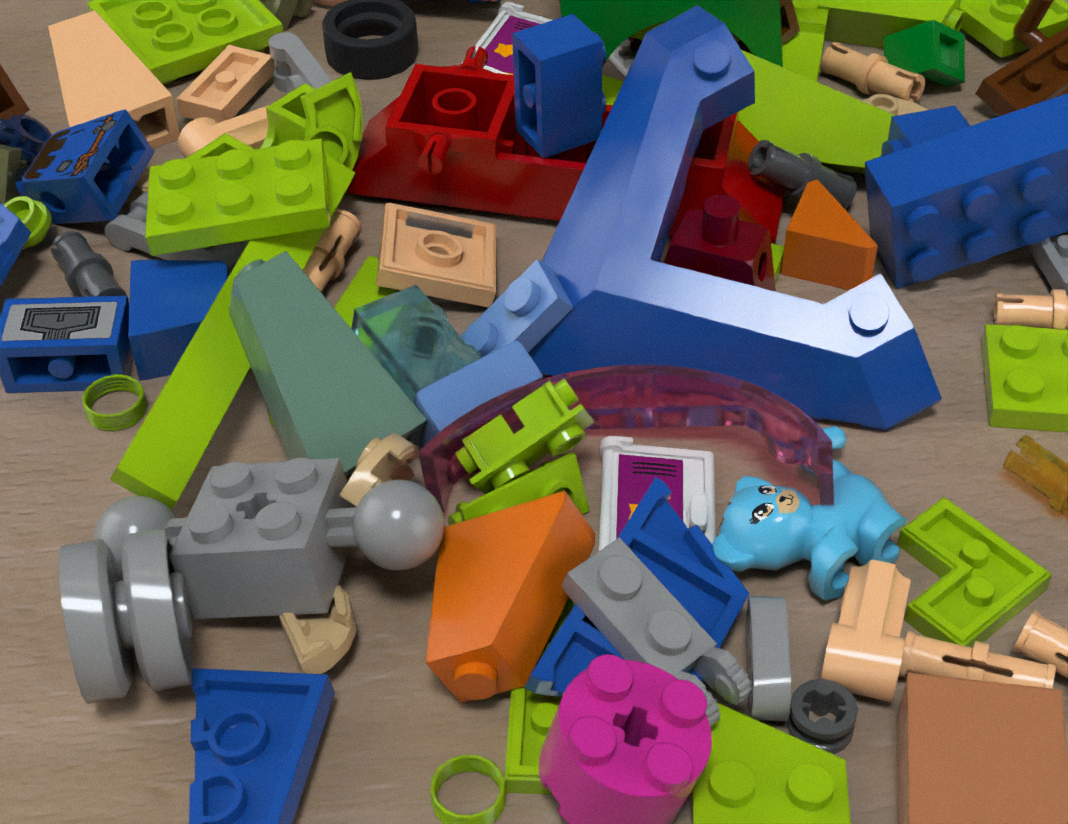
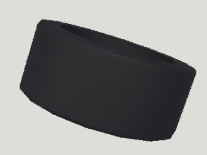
(375, 56)

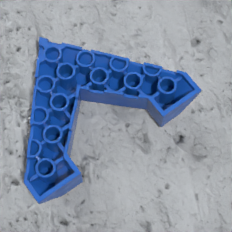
(830, 360)

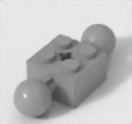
(279, 535)

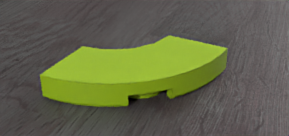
(335, 117)

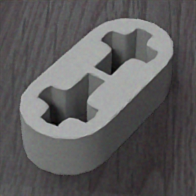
(768, 658)

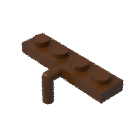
(1034, 75)

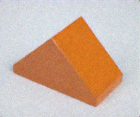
(826, 242)

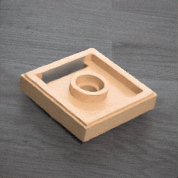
(438, 253)

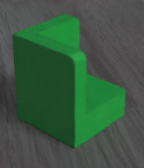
(930, 51)

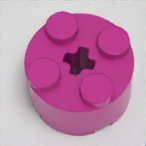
(625, 744)

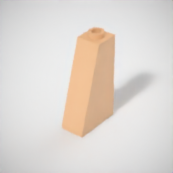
(105, 76)

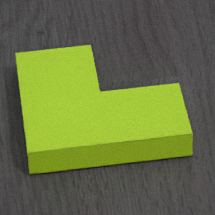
(980, 575)

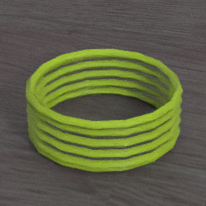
(137, 410)
(468, 763)

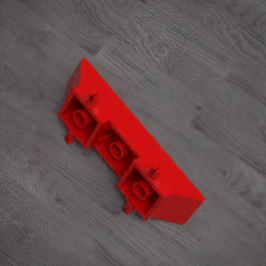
(459, 147)

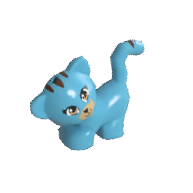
(779, 526)

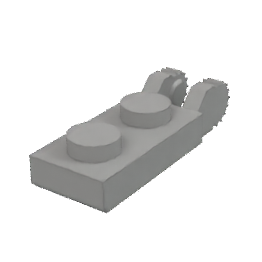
(651, 625)

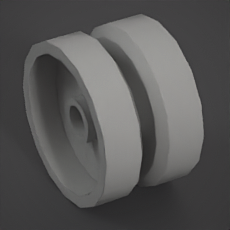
(114, 616)

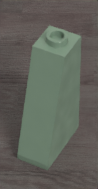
(313, 368)

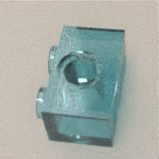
(412, 339)

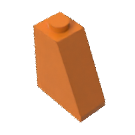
(502, 593)

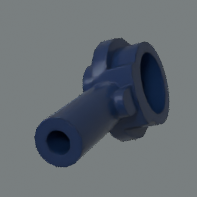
(25, 134)

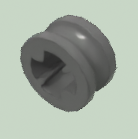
(821, 698)

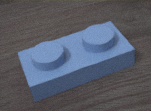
(522, 312)

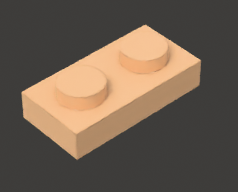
(226, 84)

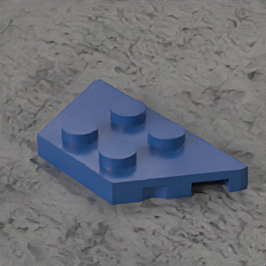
(680, 561)

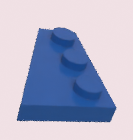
(254, 743)

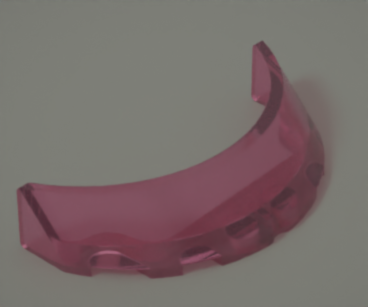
(649, 399)

